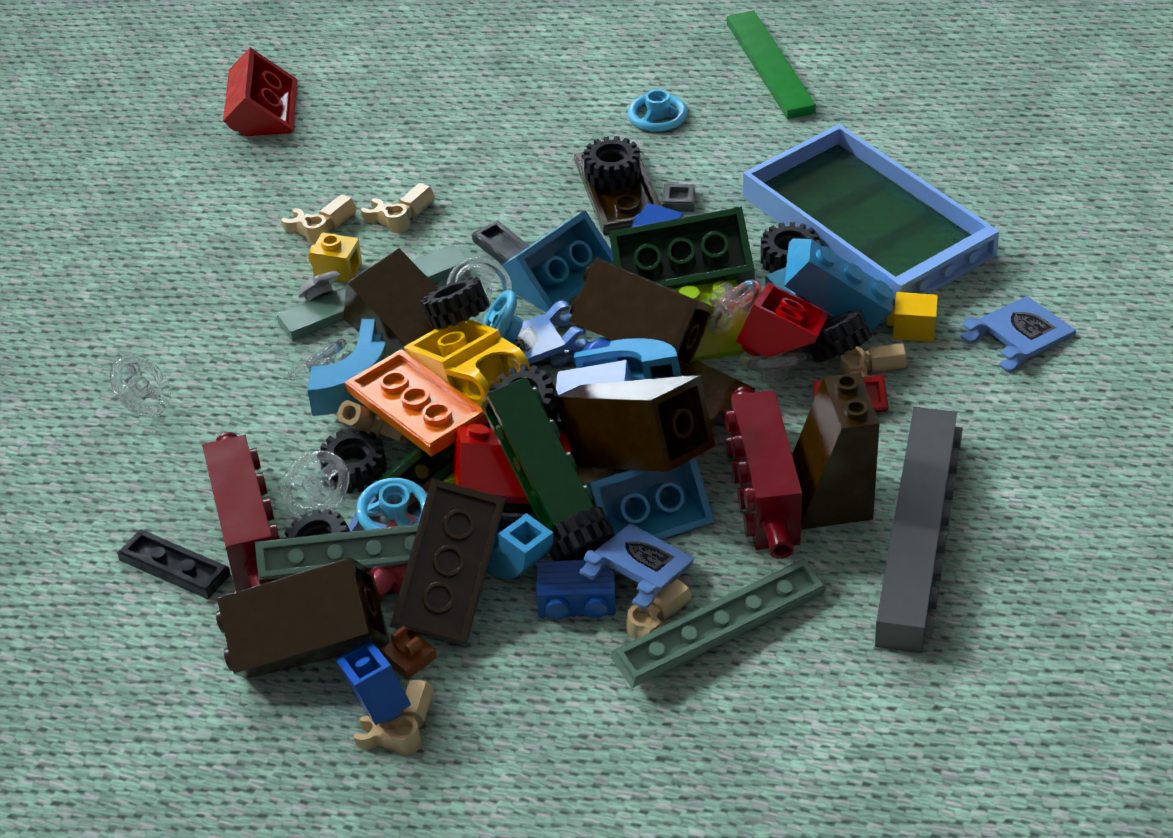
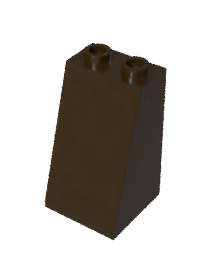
(393, 297)
(631, 307)
(637, 423)
(838, 454)
(301, 619)

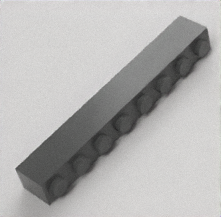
(917, 531)

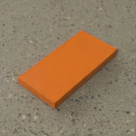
(415, 401)

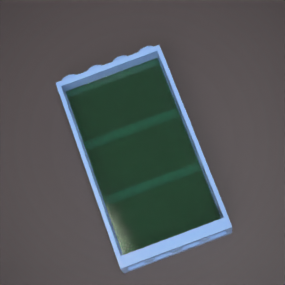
(872, 212)

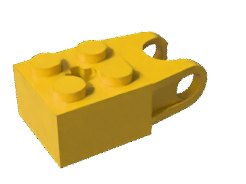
(468, 356)

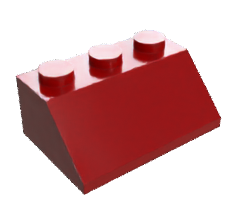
(259, 97)
(780, 323)
(483, 466)

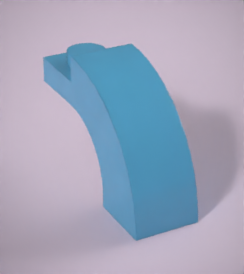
(644, 356)
(327, 382)
(519, 547)

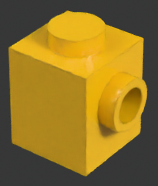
(336, 254)
(914, 316)

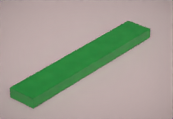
(771, 65)

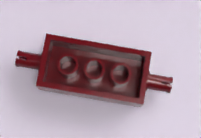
(765, 471)
(240, 504)

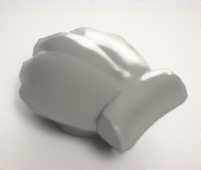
(318, 285)

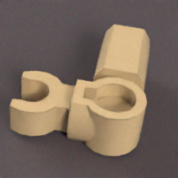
(397, 216)
(328, 219)
(874, 359)
(367, 421)
(664, 606)
(403, 732)

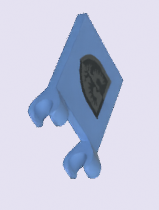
(1021, 326)
(541, 340)
(640, 558)

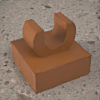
(408, 652)

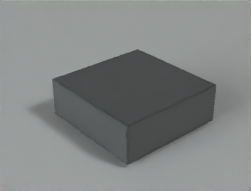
(679, 197)

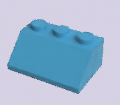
(557, 262)
(834, 283)
(654, 500)

